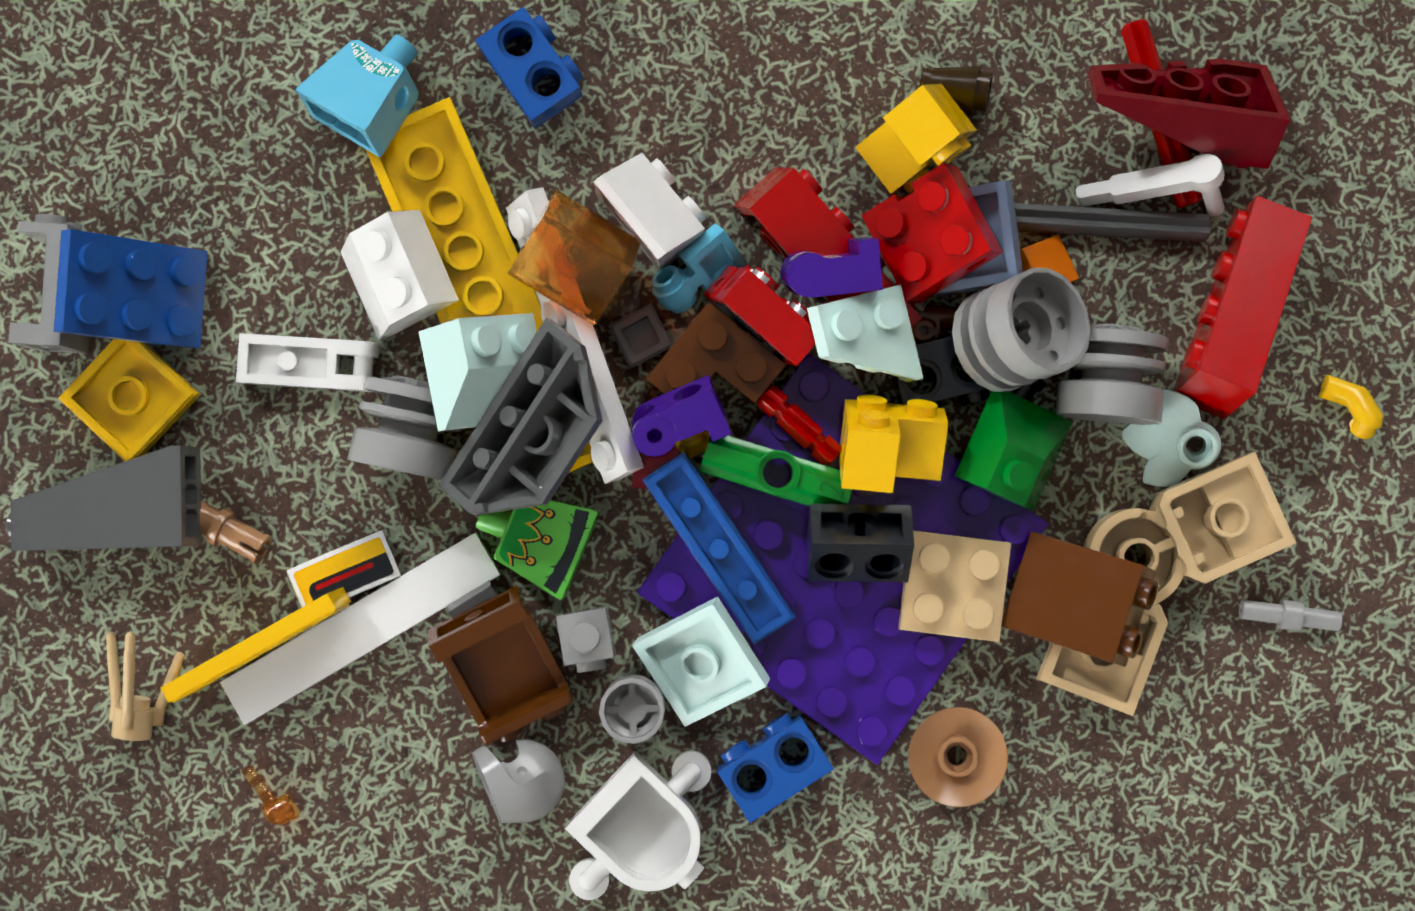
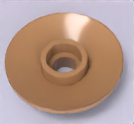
(976, 775)

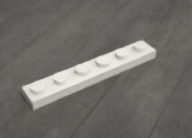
(612, 443)

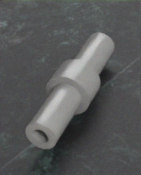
(1290, 615)

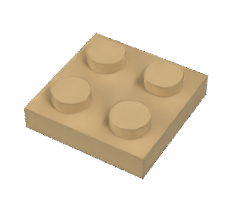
(955, 586)

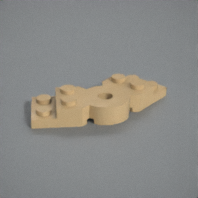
(1190, 533)

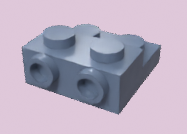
(999, 211)

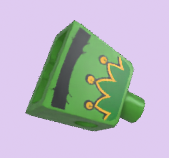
(542, 542)

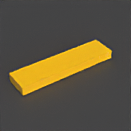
(256, 645)

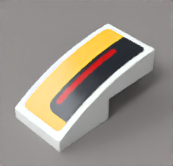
(352, 566)

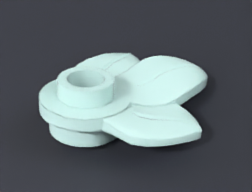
(1166, 442)

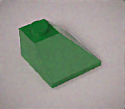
(1013, 449)

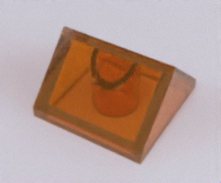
(575, 258)

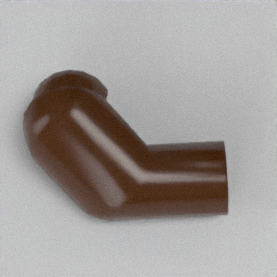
(934, 323)

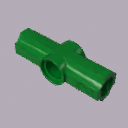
(744, 465)

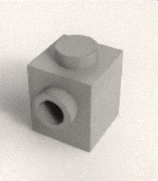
(586, 638)

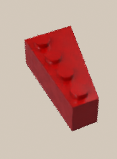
(799, 220)
(1243, 307)

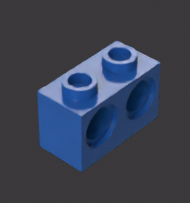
(522, 72)
(782, 777)

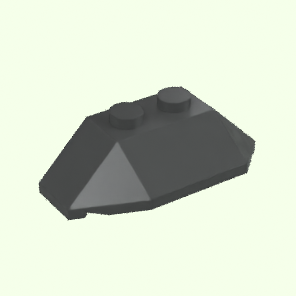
(529, 429)

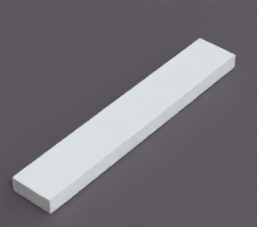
(360, 628)

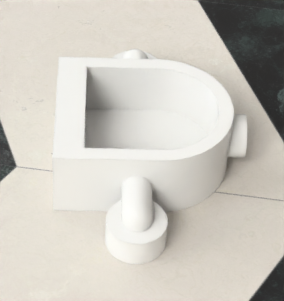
(641, 828)

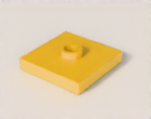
(129, 397)

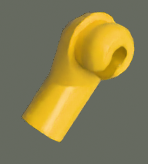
(1358, 400)

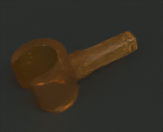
(275, 810)

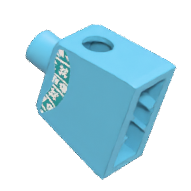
(363, 92)

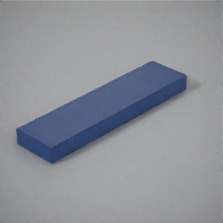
(719, 547)

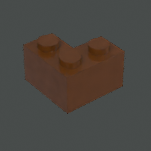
(721, 349)

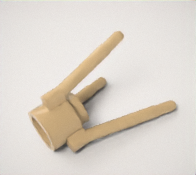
(132, 713)

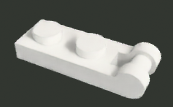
(303, 362)

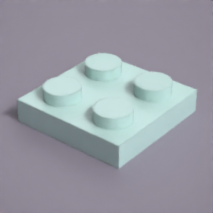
(701, 661)

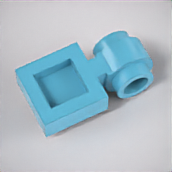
(704, 263)

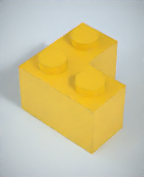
(916, 135)
(890, 442)

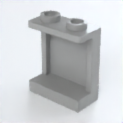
(41, 336)

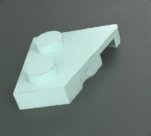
(869, 333)

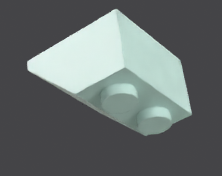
(470, 363)

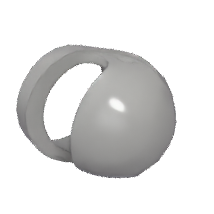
(526, 786)

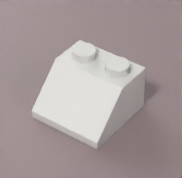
(649, 208)
(397, 271)

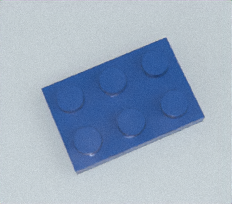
(130, 289)

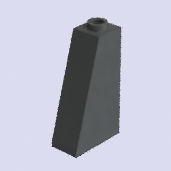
(122, 506)

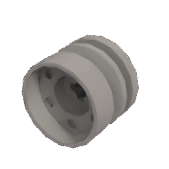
(1021, 330)
(1112, 378)
(405, 430)

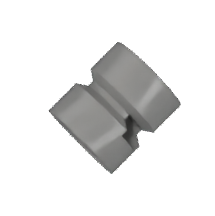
(632, 708)

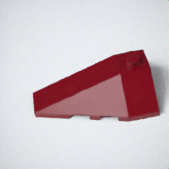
(1214, 109)

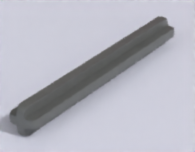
(1112, 222)

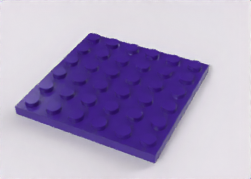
(844, 648)

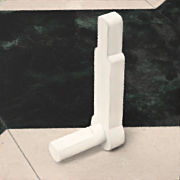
(1201, 174)

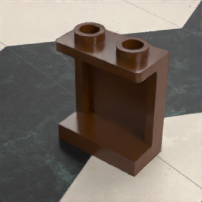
(1080, 599)
(501, 666)

